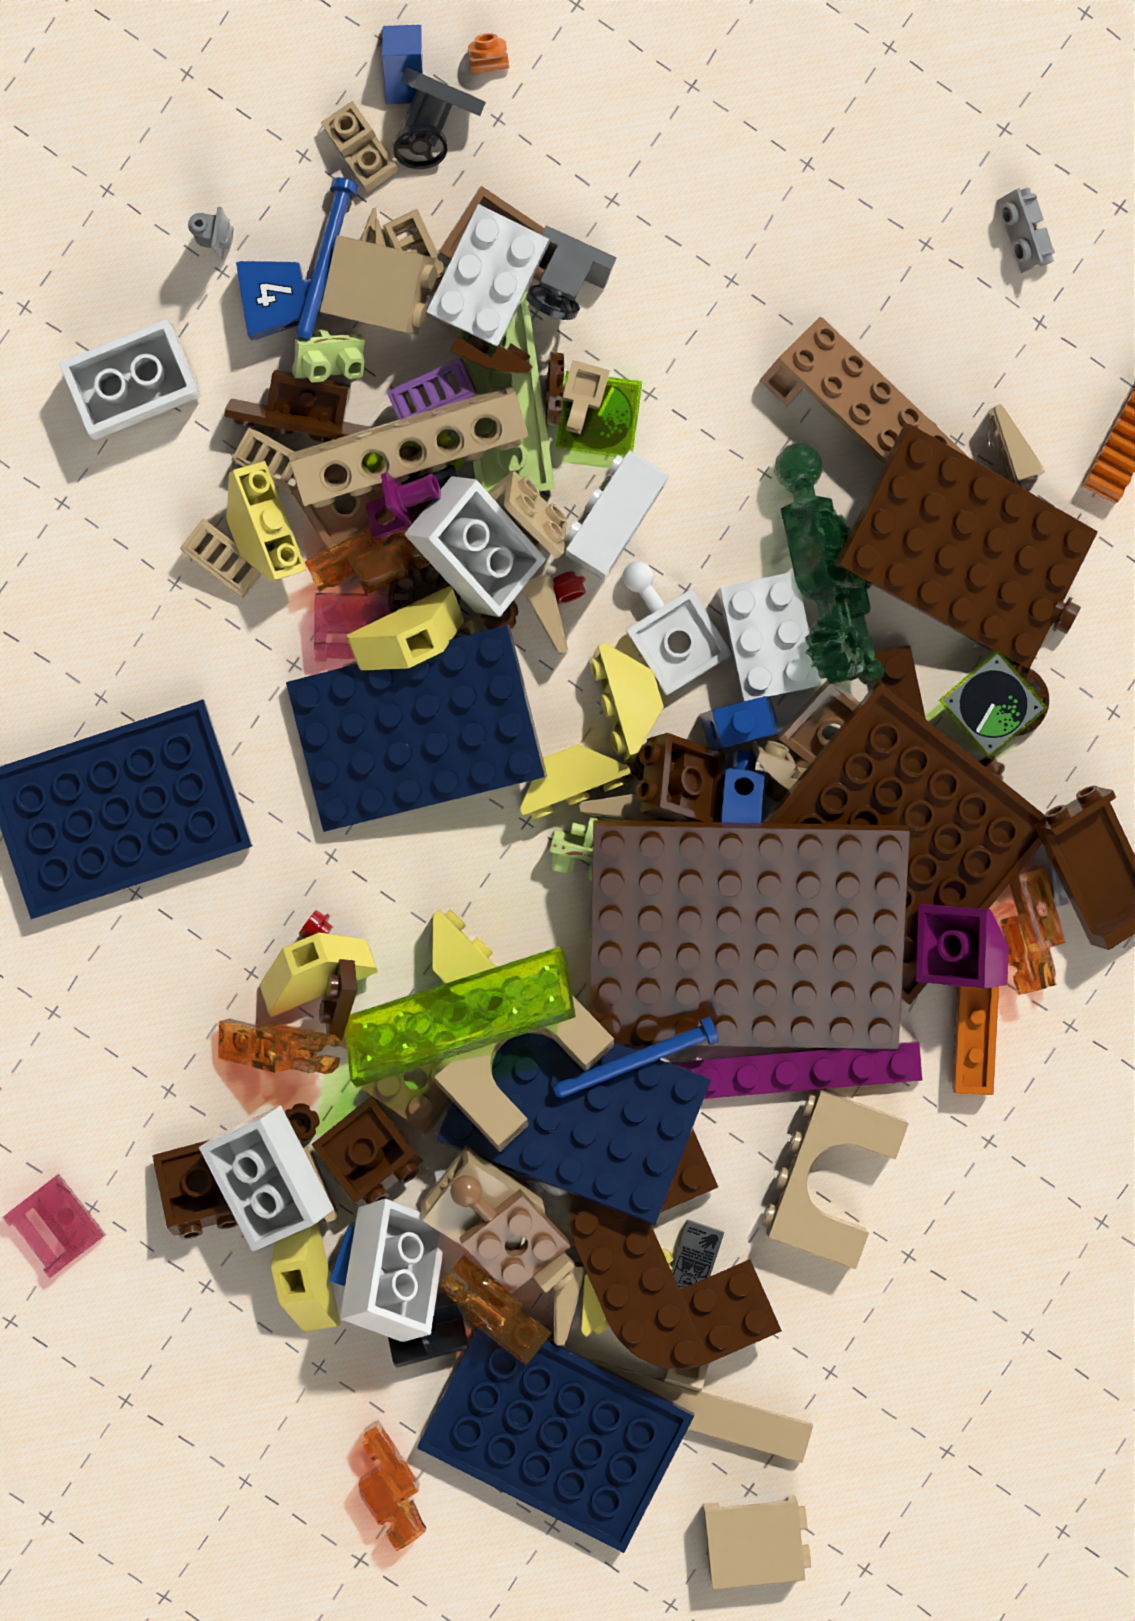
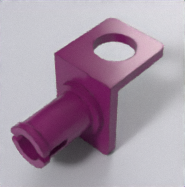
(399, 500)

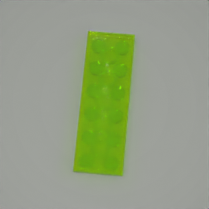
(459, 1016)

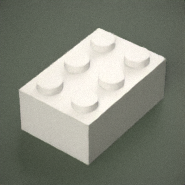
(488, 276)
(130, 379)
(614, 514)
(475, 546)
(767, 636)
(266, 1178)
(393, 1271)

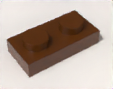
(901, 676)
(341, 996)

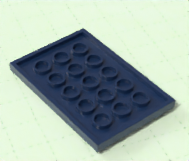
(417, 732)
(119, 809)
(601, 1143)
(558, 1435)

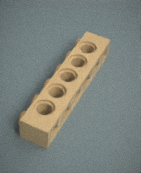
(461, 416)

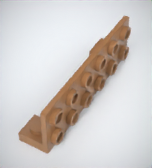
(847, 389)

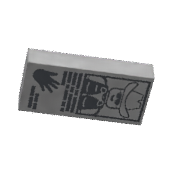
(696, 1253)

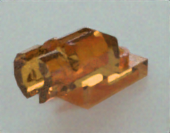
(368, 559)
(1032, 932)
(276, 1047)
(495, 1310)
(388, 1487)

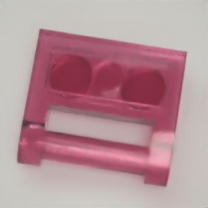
(343, 615)
(63, 1216)

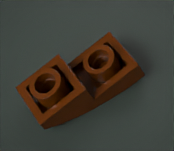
(508, 360)

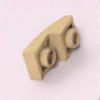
(359, 146)
(777, 762)
(556, 1273)

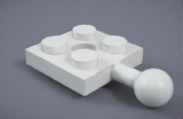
(682, 615)

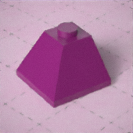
(960, 947)

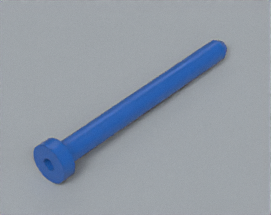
(343, 191)
(639, 1058)

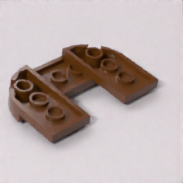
(642, 1296)

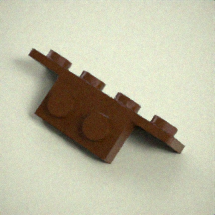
(299, 407)

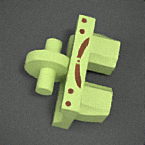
(329, 356)
(573, 845)

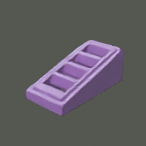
(398, 394)

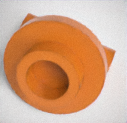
(488, 53)

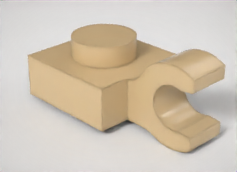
(583, 389)

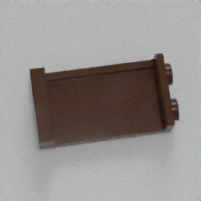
(1093, 864)

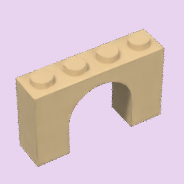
(473, 1090)
(829, 1123)

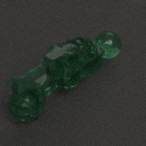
(814, 542)

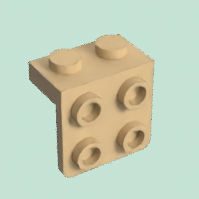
(537, 519)

